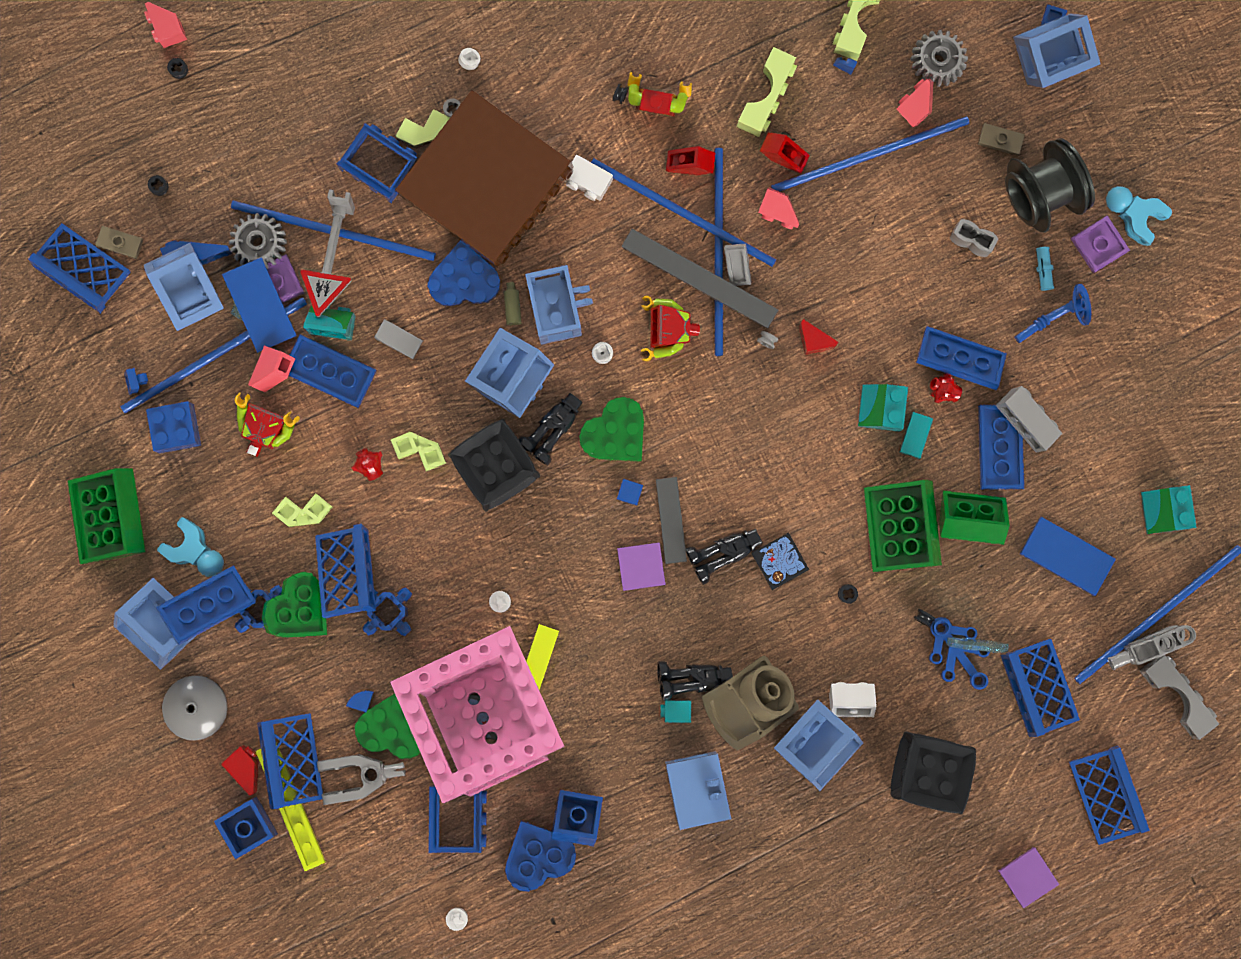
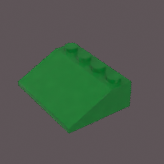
(106, 515)
(902, 526)

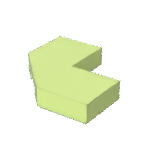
(417, 135)
(412, 443)
(293, 515)

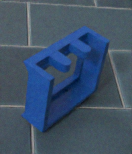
(360, 175)
(480, 819)

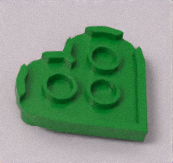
(616, 433)
(296, 610)
(386, 728)

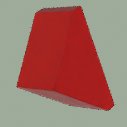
(814, 339)

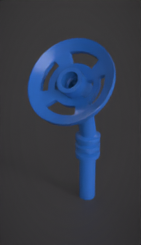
(1077, 305)

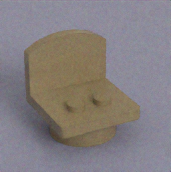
(750, 703)

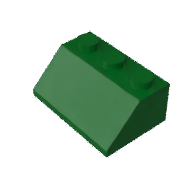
(974, 517)

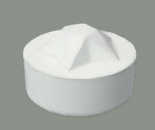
(469, 59)
(602, 352)
(500, 601)
(456, 919)

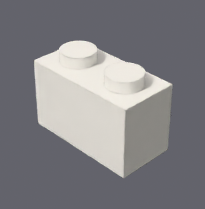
(589, 179)
(852, 699)

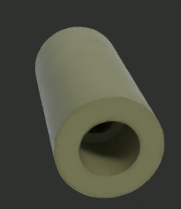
(512, 305)

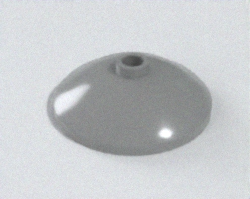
(209, 706)

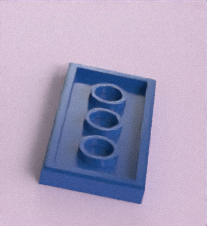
(259, 304)
(961, 358)
(330, 371)
(999, 451)
(1067, 556)
(205, 605)

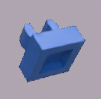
(134, 381)

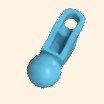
(1135, 213)
(193, 550)

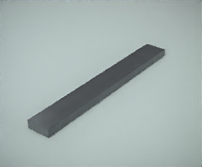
(700, 278)

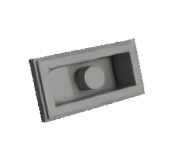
(398, 339)

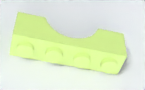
(852, 38)
(777, 69)

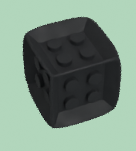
(494, 464)
(933, 773)

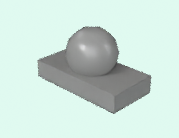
(738, 264)

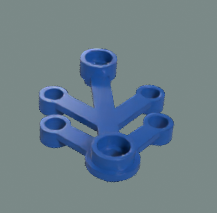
(954, 653)

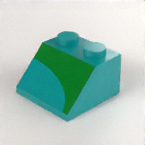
(331, 323)
(883, 407)
(1168, 509)

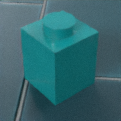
(676, 711)

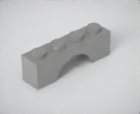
(1196, 717)

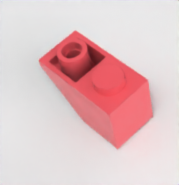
(166, 25)
(918, 104)
(779, 207)
(271, 369)

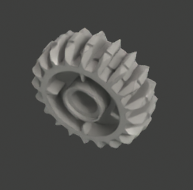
(947, 48)
(254, 229)

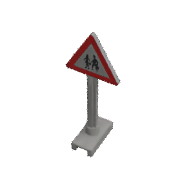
(323, 286)

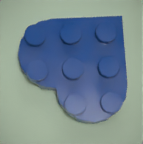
(463, 277)
(536, 857)

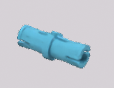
(1044, 268)

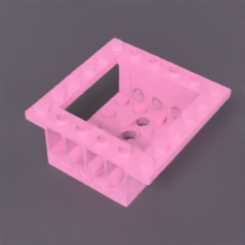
(507, 694)

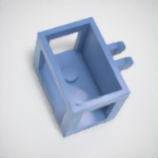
(1056, 50)
(183, 286)
(555, 304)
(510, 372)
(144, 626)
(818, 745)
(698, 790)

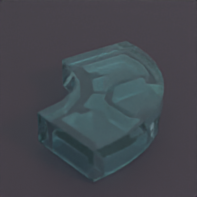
(977, 644)

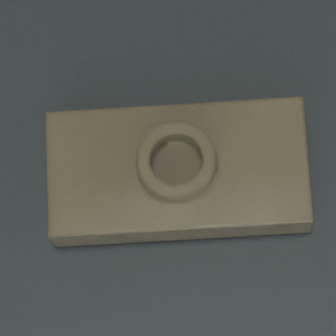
(1001, 139)
(119, 242)

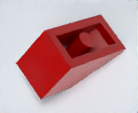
(784, 152)
(690, 161)
(243, 768)

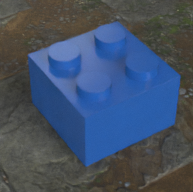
(173, 427)
(576, 818)
(245, 827)

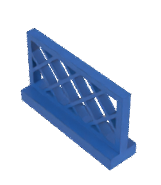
(65, 278)
(362, 565)
(1024, 696)
(271, 762)
(1127, 789)

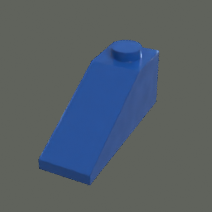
(205, 252)

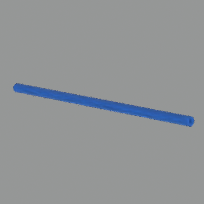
(871, 154)
(684, 213)
(327, 229)
(719, 247)
(199, 363)
(1162, 611)

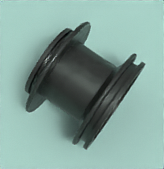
(1049, 185)

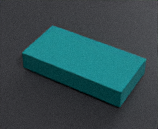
(916, 435)

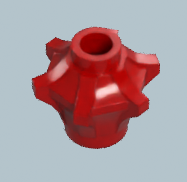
(945, 389)
(368, 464)

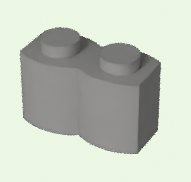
(979, 241)

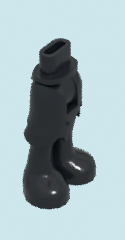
(557, 419)
(732, 547)
(701, 678)

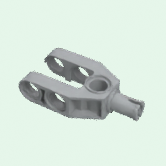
(1148, 647)
(369, 786)

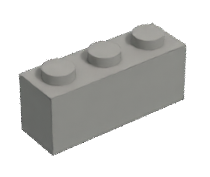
(1029, 419)

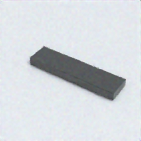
(671, 520)

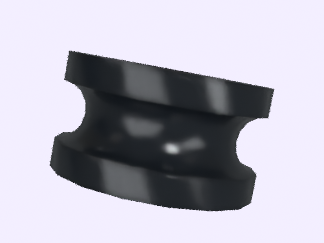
(177, 75)
(620, 94)
(153, 181)
(847, 587)
(924, 618)

